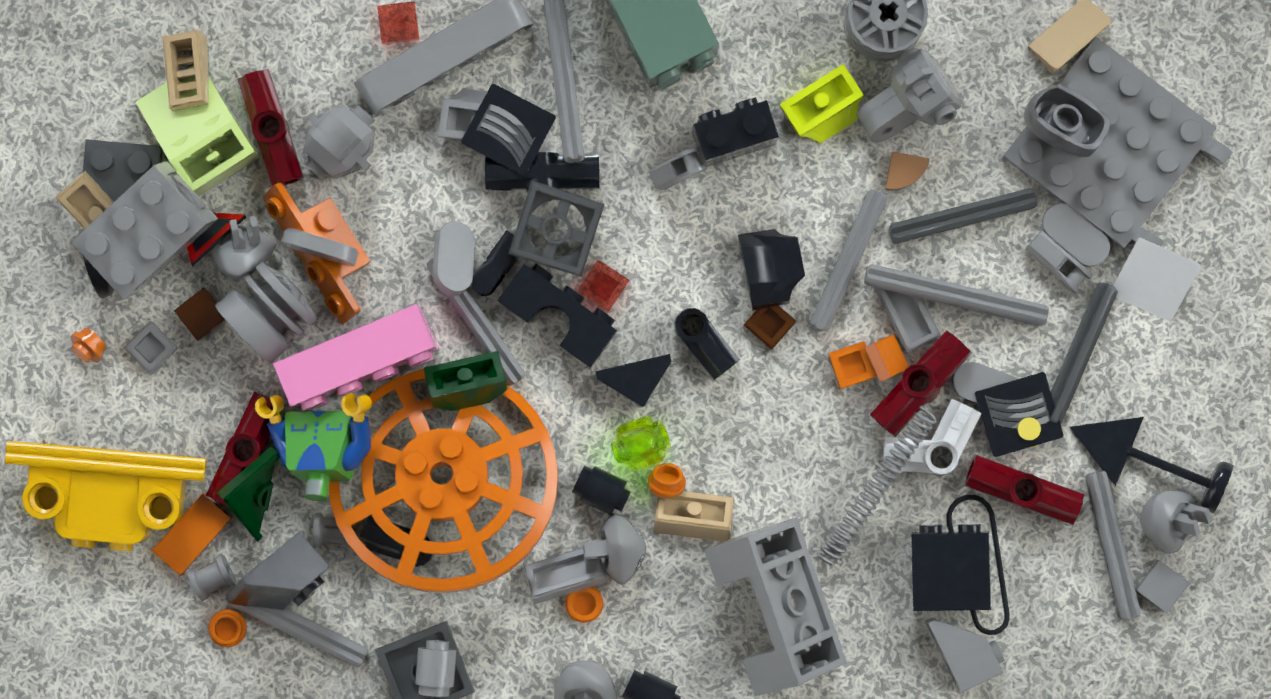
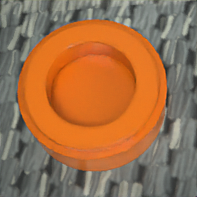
(584, 604)

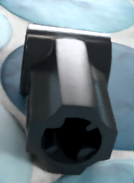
(707, 345)
(378, 541)

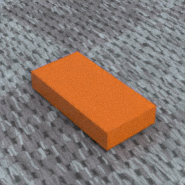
(192, 534)

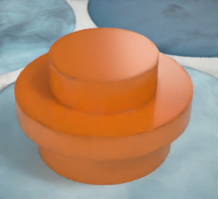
(87, 345)
(666, 481)
(227, 628)

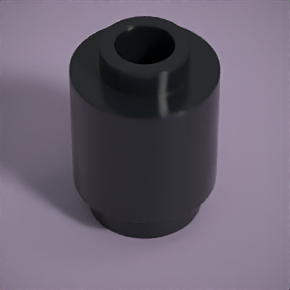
(601, 490)
(649, 687)

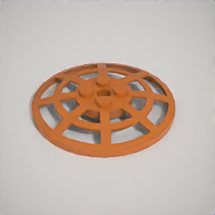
(448, 500)

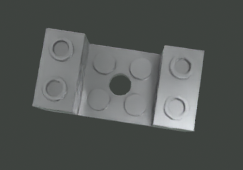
(802, 636)

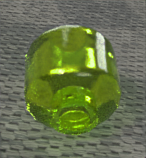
(641, 443)

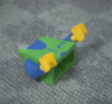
(320, 444)

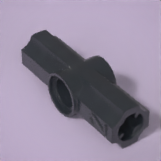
(546, 169)

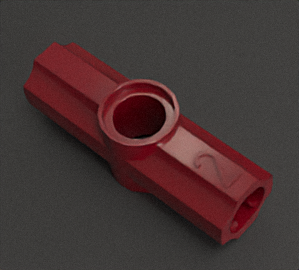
(262, 106)
(939, 365)
(251, 428)
(1047, 496)

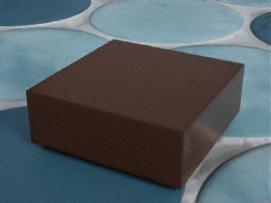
(200, 314)
(770, 325)

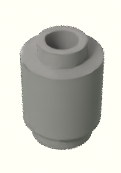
(435, 668)

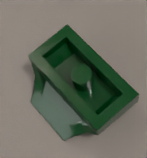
(466, 382)

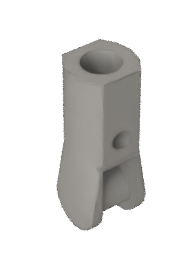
(677, 169)
(1053, 257)

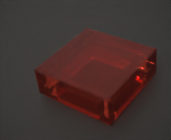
(398, 22)
(603, 285)

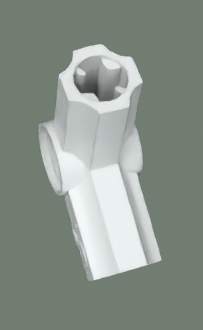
(951, 434)

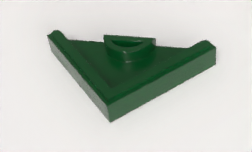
(251, 492)

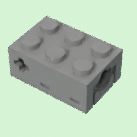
(144, 230)

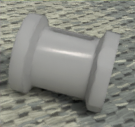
(326, 531)
(211, 577)

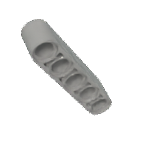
(440, 53)

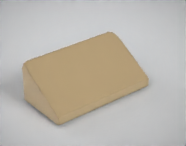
(1069, 34)
(694, 516)

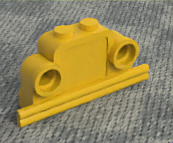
(104, 491)

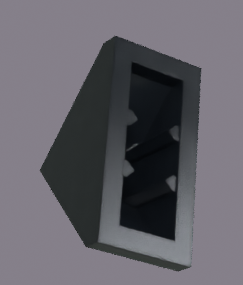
(636, 379)

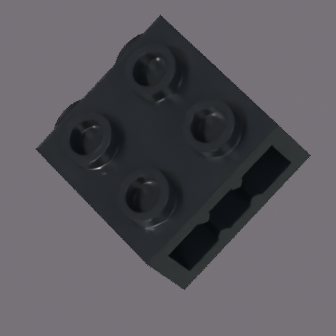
(734, 133)
(950, 568)

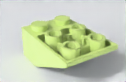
(199, 141)

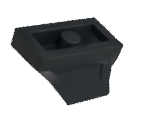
(770, 266)

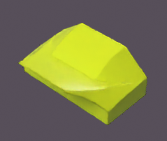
(824, 105)

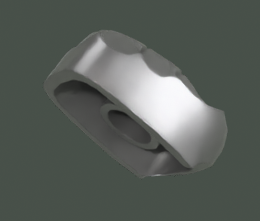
(1066, 120)

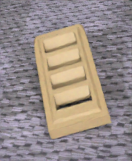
(173, 46)

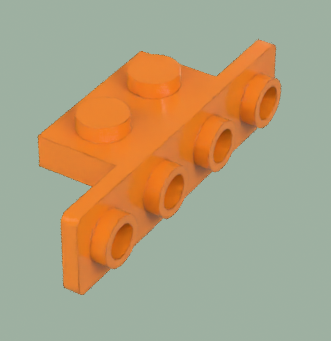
(326, 222)

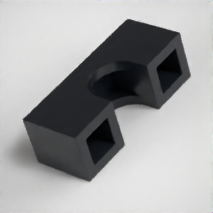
(532, 292)

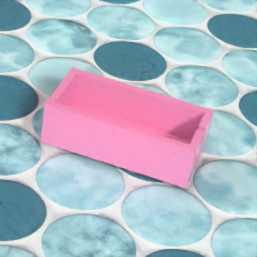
(355, 357)

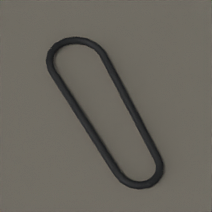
(998, 560)

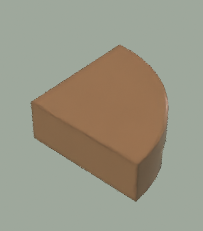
(904, 170)

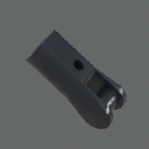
(495, 267)

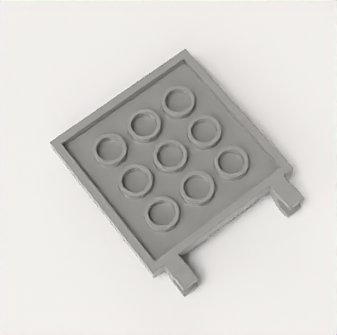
(1139, 159)

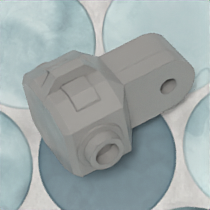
(916, 92)
(339, 142)

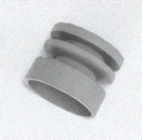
(884, 40)
(266, 312)

